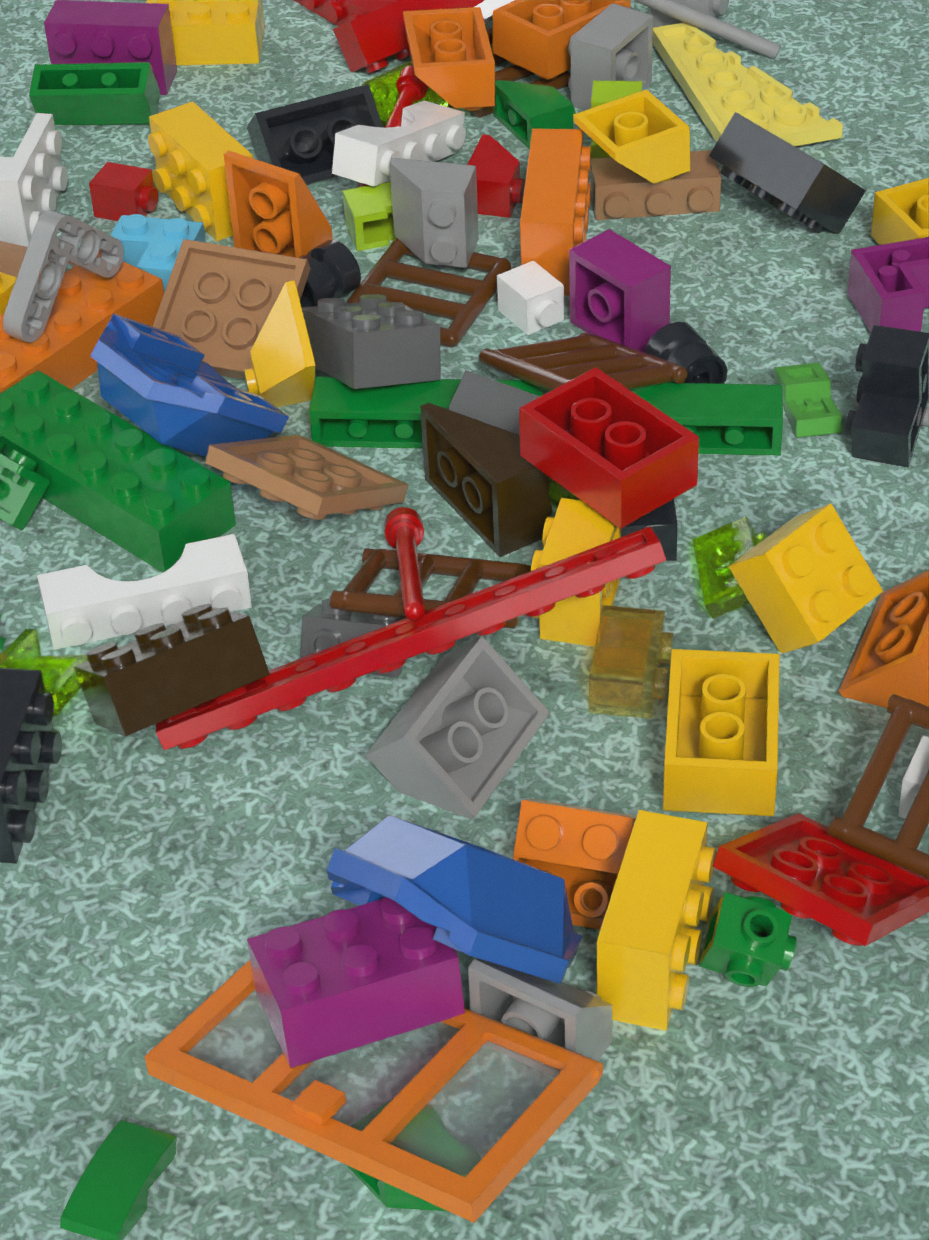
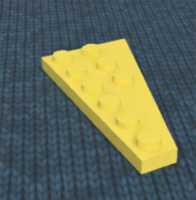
(722, 85)

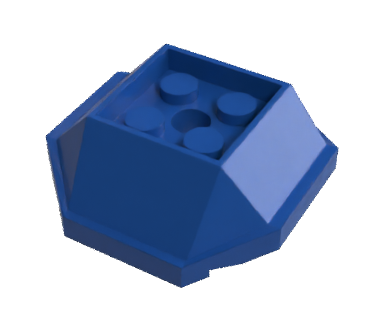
(175, 394)
(472, 895)

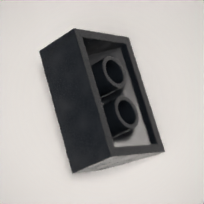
(304, 132)

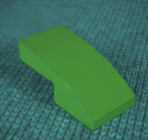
(808, 400)

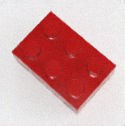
(609, 447)

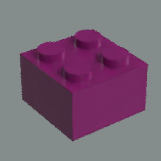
(618, 290)

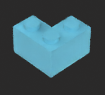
(155, 242)

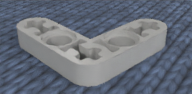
(33, 301)

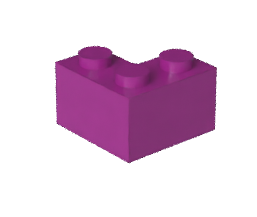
(891, 283)

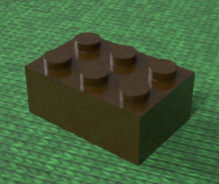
(170, 669)

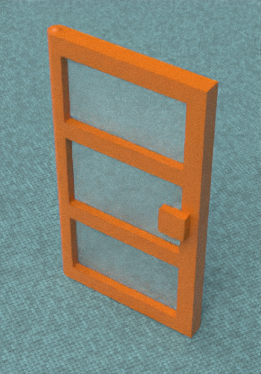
(427, 1110)

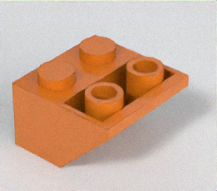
(576, 845)

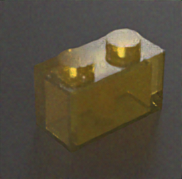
(628, 662)

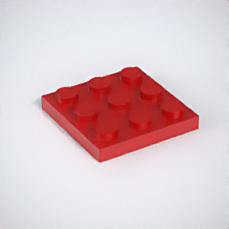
(825, 879)

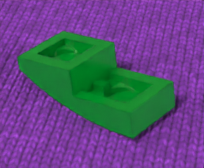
(117, 1181)

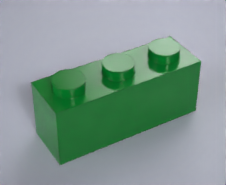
(95, 93)

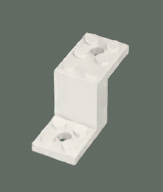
(31, 180)

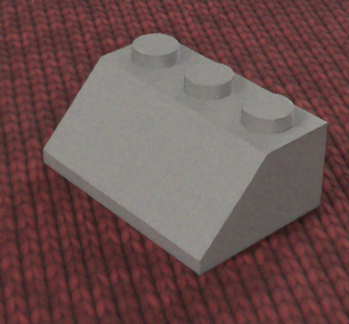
(459, 731)

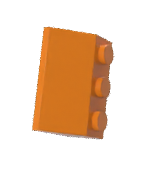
(453, 55)
(893, 648)

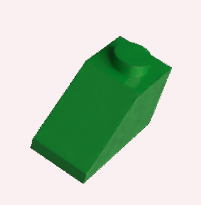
(531, 107)

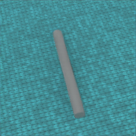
(714, 26)

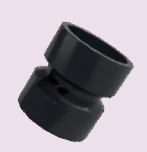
(332, 273)
(685, 347)

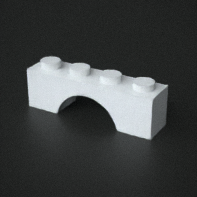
(425, 134)
(92, 608)

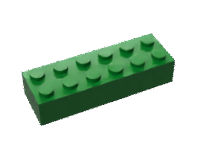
(114, 472)

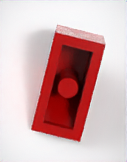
(497, 178)

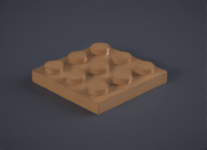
(223, 298)
(306, 475)

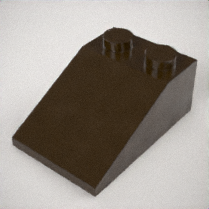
(485, 478)

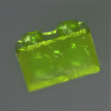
(713, 556)

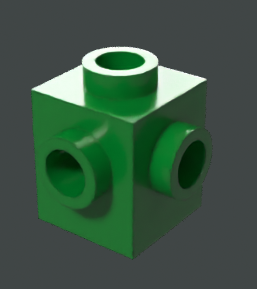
(747, 940)

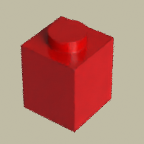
(122, 191)

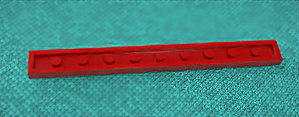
(434, 633)

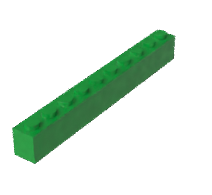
(724, 416)

